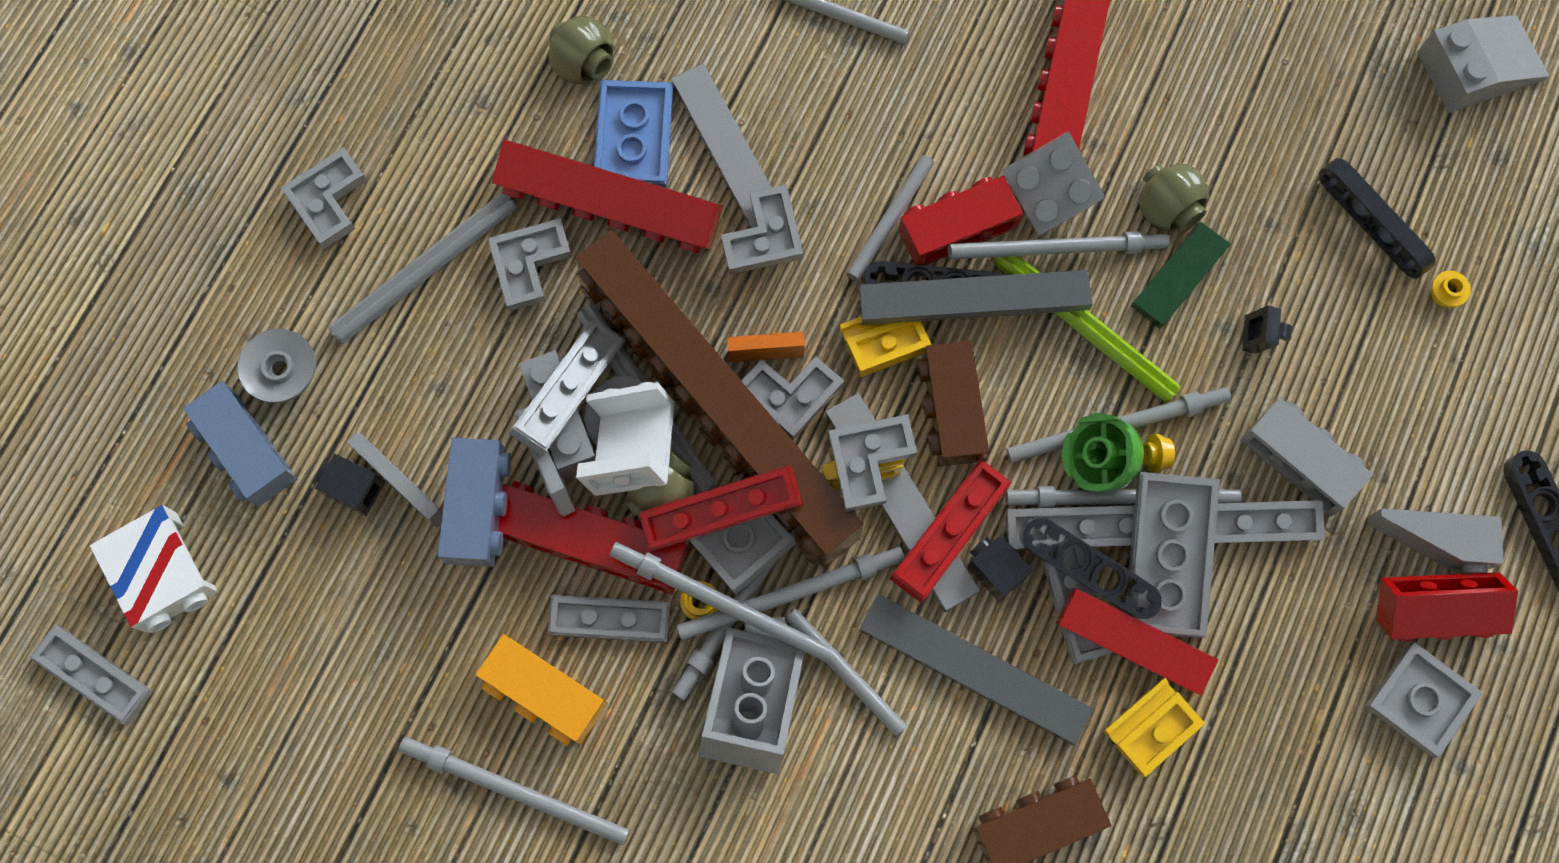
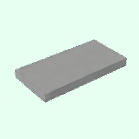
(1175, 548)

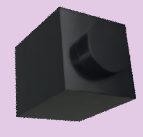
(349, 484)
(998, 566)

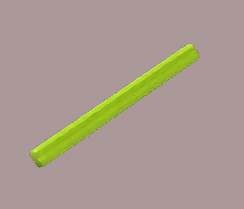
(1104, 339)

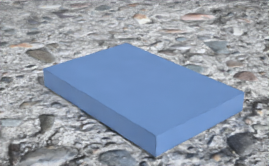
(635, 129)

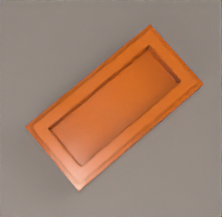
(766, 347)

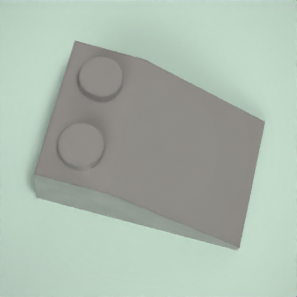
(1480, 60)
(751, 701)

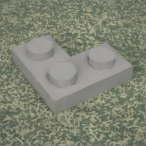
(316, 194)
(773, 239)
(519, 254)
(796, 402)
(860, 450)

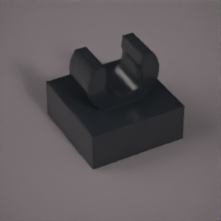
(1264, 330)

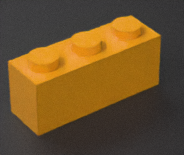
(540, 691)

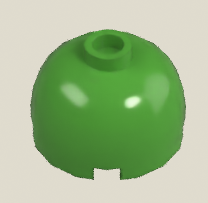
(1102, 453)

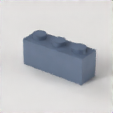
(238, 445)
(474, 502)

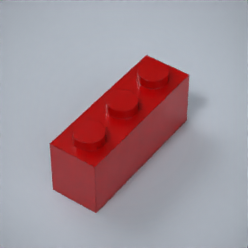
(959, 218)
(1446, 606)

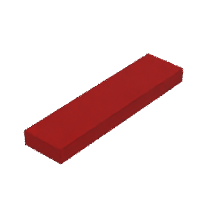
(720, 508)
(950, 531)
(1137, 641)

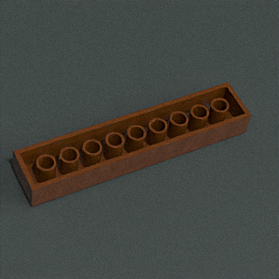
(713, 394)

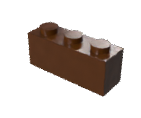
(953, 403)
(1042, 823)

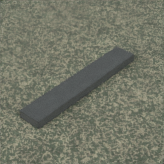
(975, 297)
(976, 670)

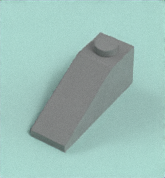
(1447, 538)

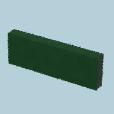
(1180, 275)

